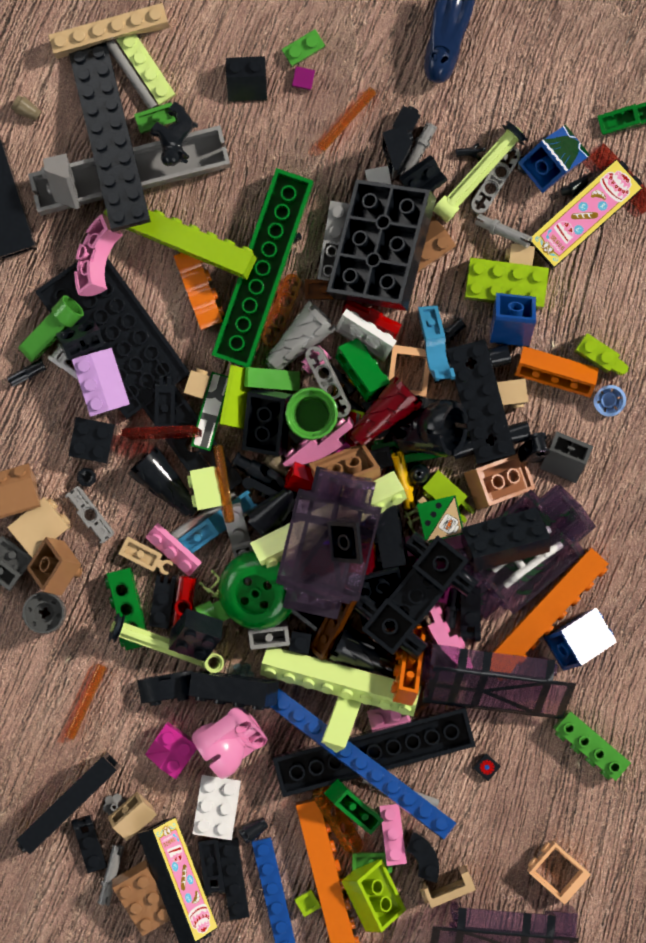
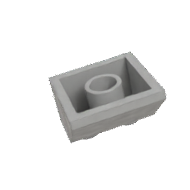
(60, 180)

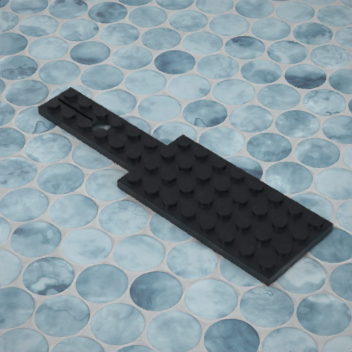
(139, 353)

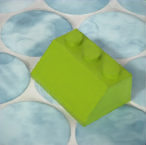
(235, 399)
(374, 896)

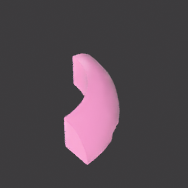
(93, 257)

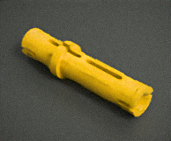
(402, 475)

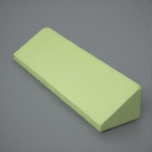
(340, 724)

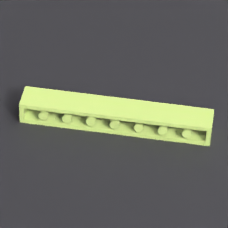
(270, 547)
(333, 679)

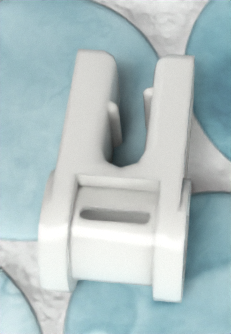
(61, 361)

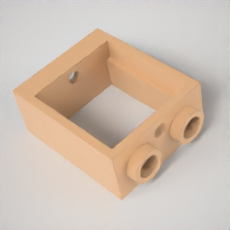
(412, 352)
(572, 886)

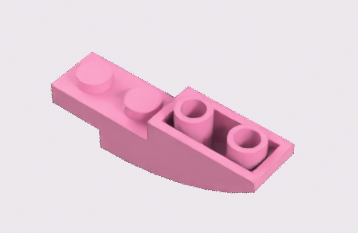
(316, 449)
(439, 630)

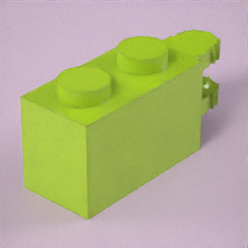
(600, 355)
(440, 487)

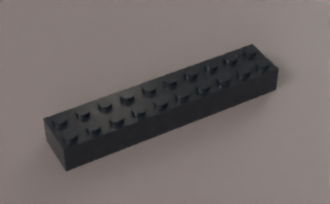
(388, 746)

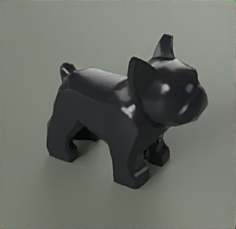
(174, 135)

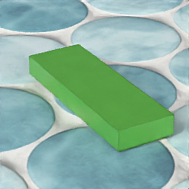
(272, 379)

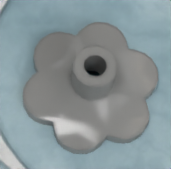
(113, 800)

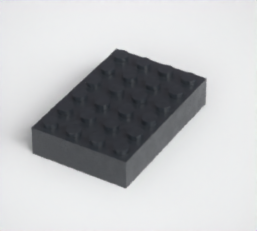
(381, 244)

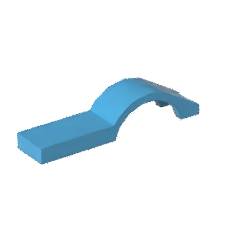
(435, 343)
(212, 526)

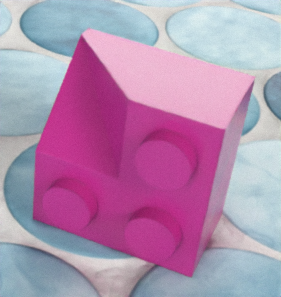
(171, 750)

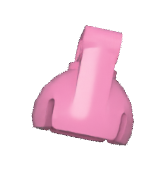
(229, 741)

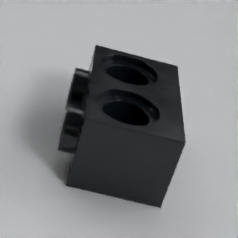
(80, 339)

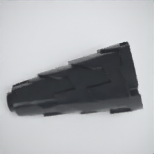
(162, 481)
(360, 651)

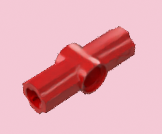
(371, 315)
(185, 593)

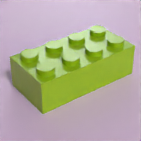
(492, 277)

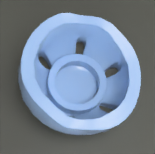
(609, 400)

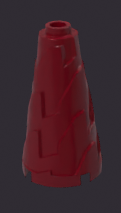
(391, 406)

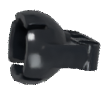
(432, 428)

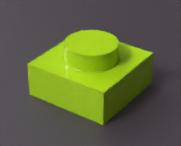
(307, 902)

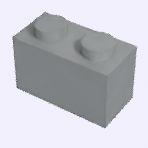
(270, 637)

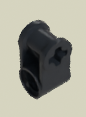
(534, 449)

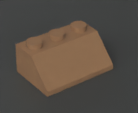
(436, 246)
(353, 460)
(18, 491)

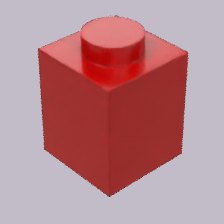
(299, 477)

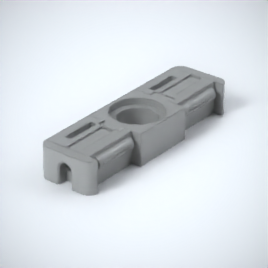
(99, 524)

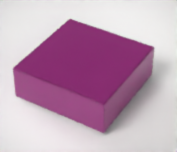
(303, 78)

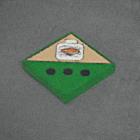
(440, 518)

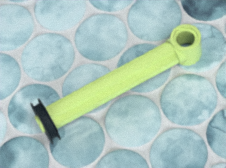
(449, 205)
(156, 642)

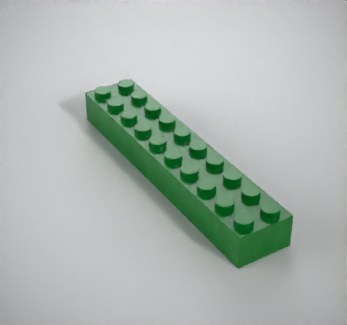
(272, 247)

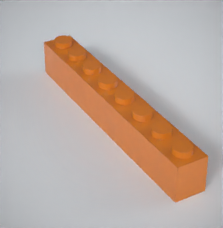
(553, 604)
(325, 873)

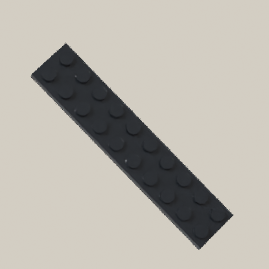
(109, 137)

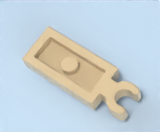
(143, 555)

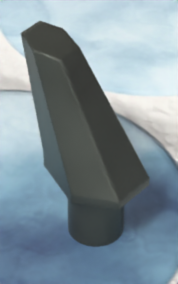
(575, 187)

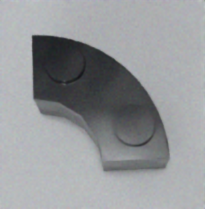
(165, 687)
(425, 854)

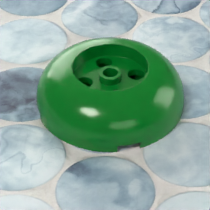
(233, 588)

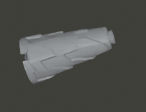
(305, 332)

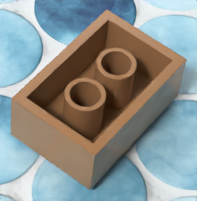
(141, 897)

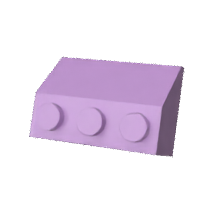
(100, 382)

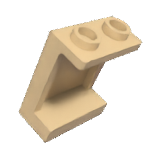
(39, 523)
(448, 891)

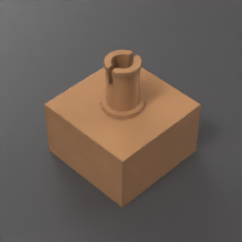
(54, 566)

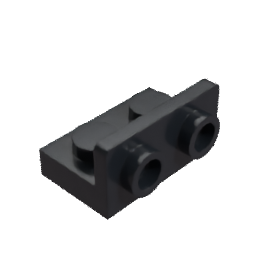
(424, 175)

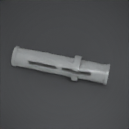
(419, 148)
(496, 227)
(111, 872)

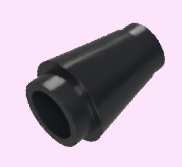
(252, 830)

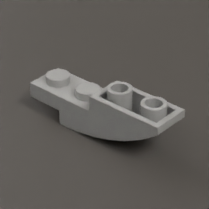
(333, 231)
(239, 533)

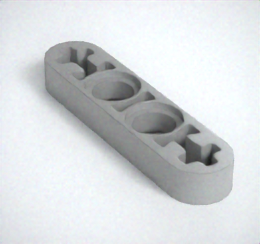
(497, 181)
(330, 380)

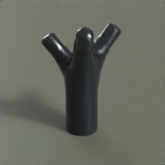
(472, 151)

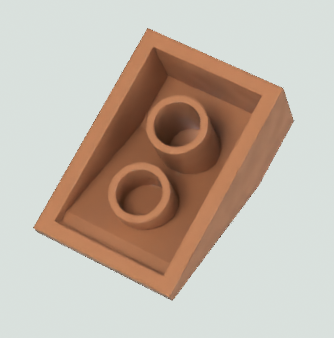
(499, 481)

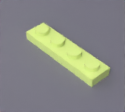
(146, 68)

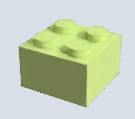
(205, 488)

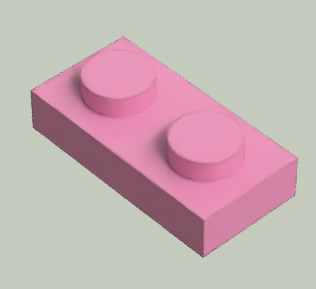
(383, 718)

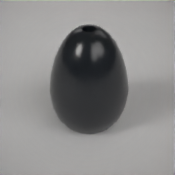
(417, 480)

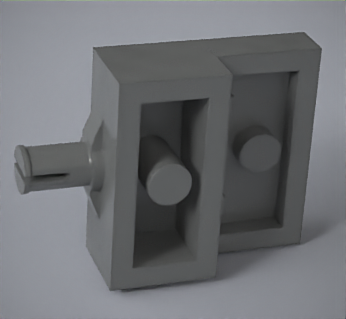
(12, 563)

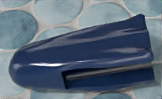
(447, 31)

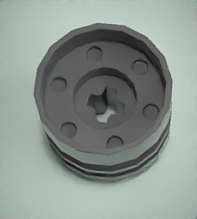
(35, 620)

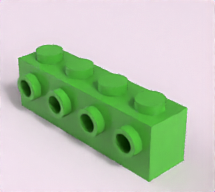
(592, 745)

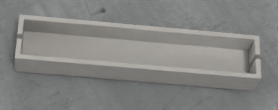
(205, 151)

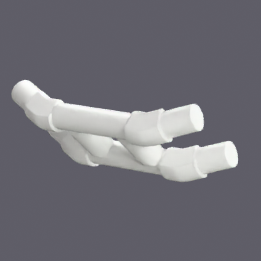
(525, 568)

